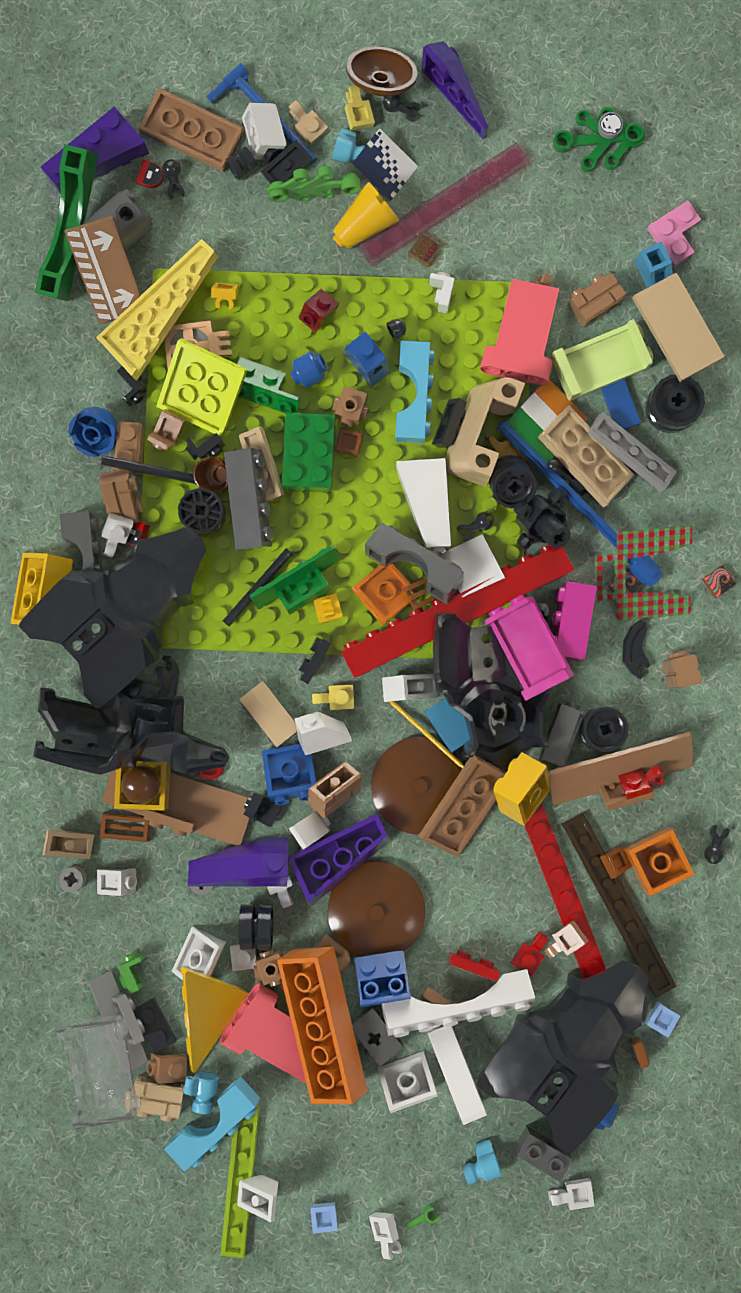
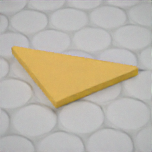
(207, 1012)

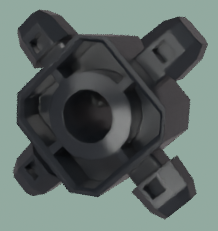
(543, 521)

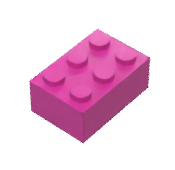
(573, 618)

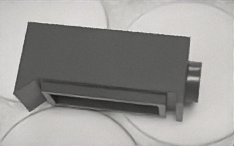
(562, 734)

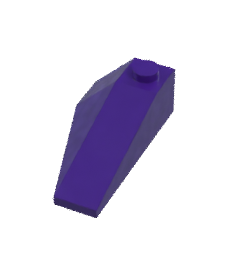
(446, 72)
(247, 865)

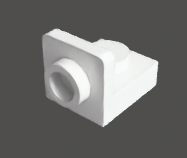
(443, 295)
(116, 881)

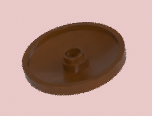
(412, 782)
(376, 910)

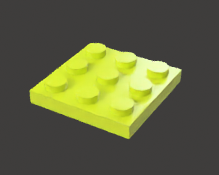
(201, 387)

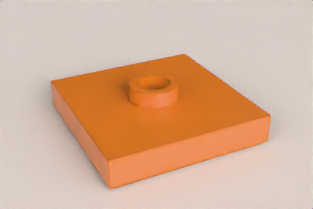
(383, 592)

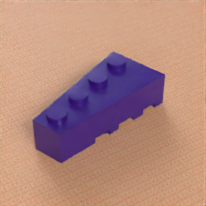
(108, 138)
(336, 857)

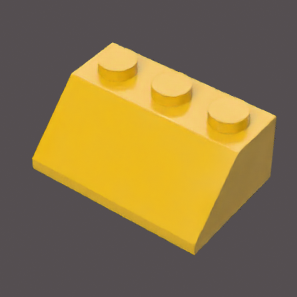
(35, 579)

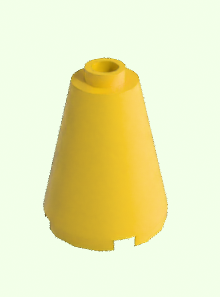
(364, 218)

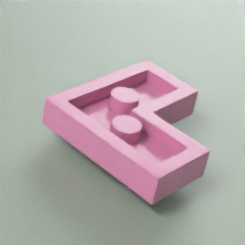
(670, 232)

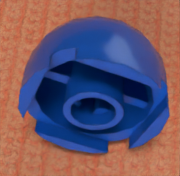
(93, 431)

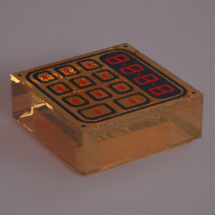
(424, 250)

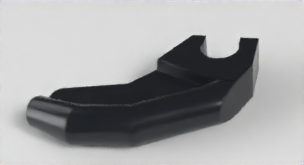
(559, 468)
(632, 648)
(168, 677)

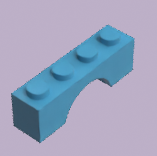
(654, 264)

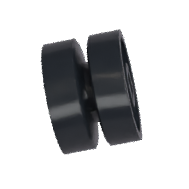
(512, 481)
(206, 500)
(614, 723)
(256, 927)

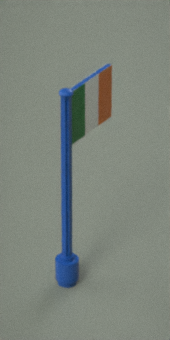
(523, 431)

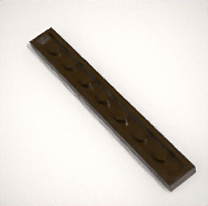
(618, 905)

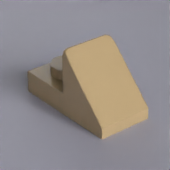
(68, 844)

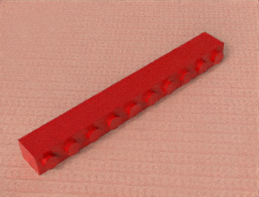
(418, 630)

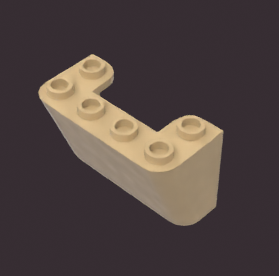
(495, 397)

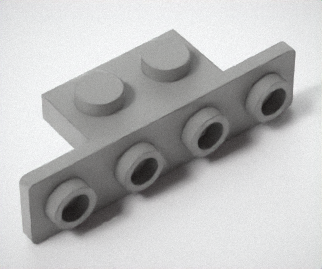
(111, 1003)

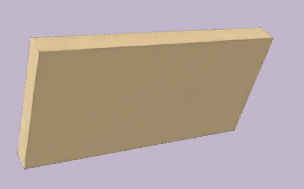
(678, 327)
(585, 457)

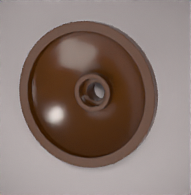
(381, 71)

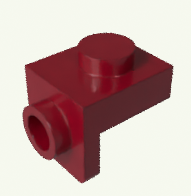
(317, 309)

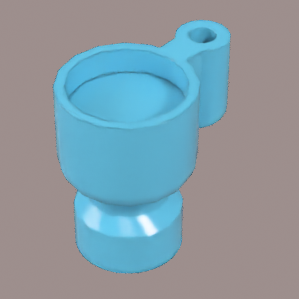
(345, 147)
(204, 1087)
(486, 1165)

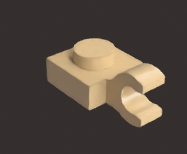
(309, 124)

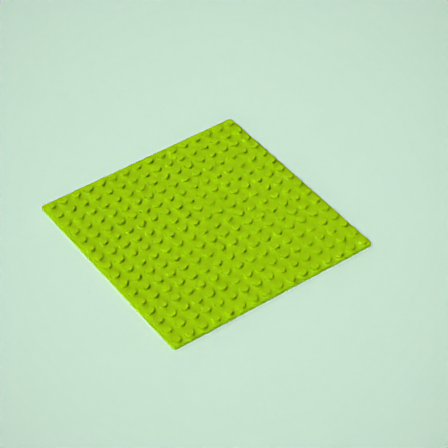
(365, 488)

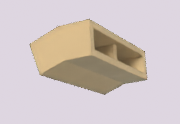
(269, 714)

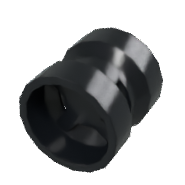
(240, 164)

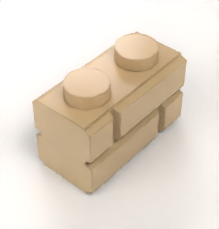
(159, 1099)

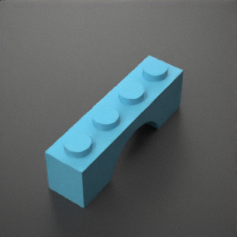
(415, 362)
(192, 1142)

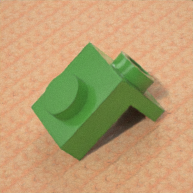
(129, 977)

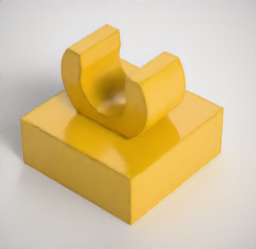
(225, 291)
(328, 608)

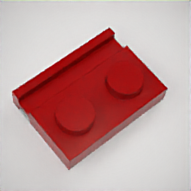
(483, 968)

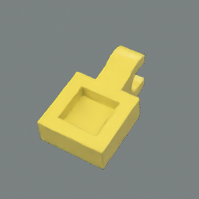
(358, 111)
(339, 697)

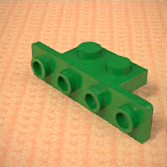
(263, 387)
(299, 584)

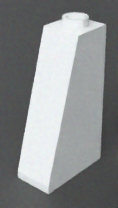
(427, 497)
(457, 1073)

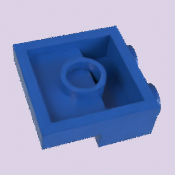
(288, 773)

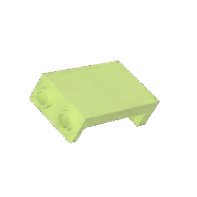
(602, 360)

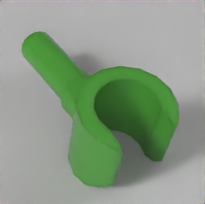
(423, 1217)

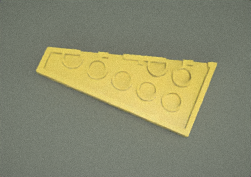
(147, 321)

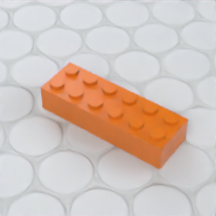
(322, 1025)

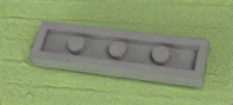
(631, 452)

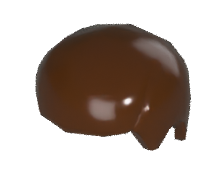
(211, 474)
(140, 784)

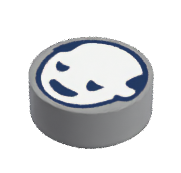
(610, 125)

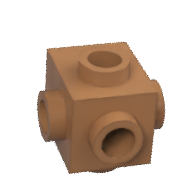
(350, 399)
(268, 958)

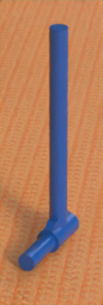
(238, 79)

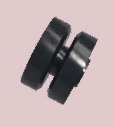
(661, 403)

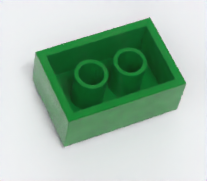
(308, 452)

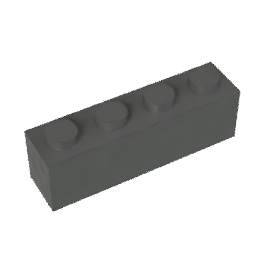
(248, 499)

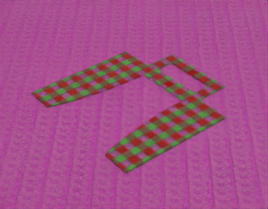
(640, 544)

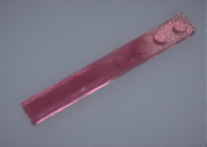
(444, 204)

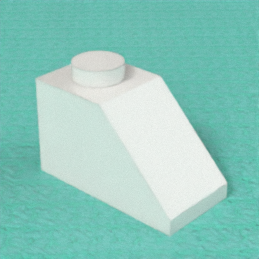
(409, 687)
(320, 732)
(310, 829)
(259, 1196)

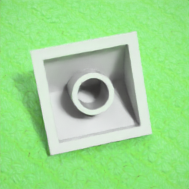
(199, 953)
(407, 1082)

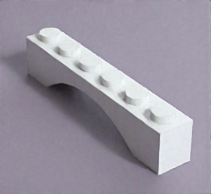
(509, 993)

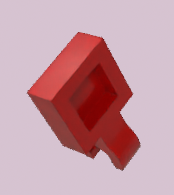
(638, 784)
(528, 956)

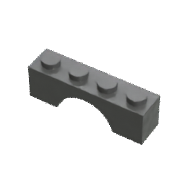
(80, 530)
(390, 546)

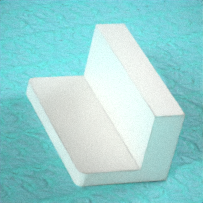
(263, 128)

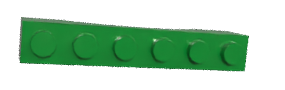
(76, 182)

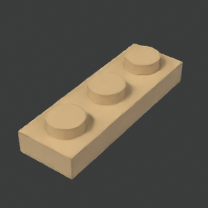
(257, 439)

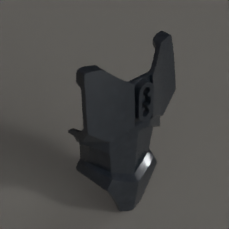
(128, 604)
(487, 694)
(122, 734)
(574, 1042)

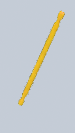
(426, 733)

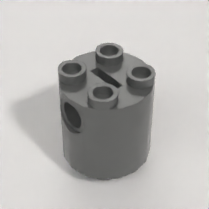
(124, 205)

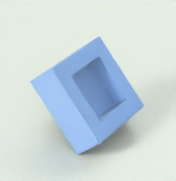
(662, 1019)
(324, 1217)

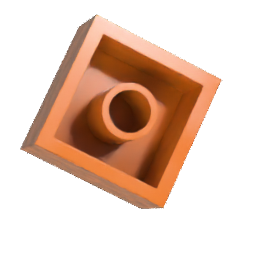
(658, 861)

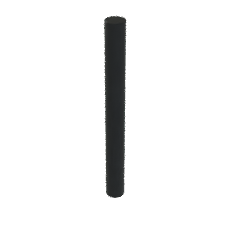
(147, 469)
(262, 581)

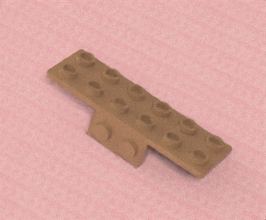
(602, 773)
(195, 809)

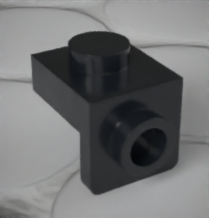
(137, 394)
(211, 447)
(261, 809)

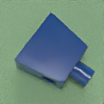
(366, 358)

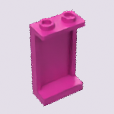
(529, 646)

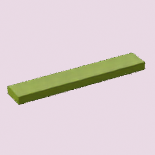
(240, 1167)

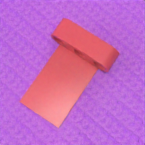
(523, 335)
(264, 1032)

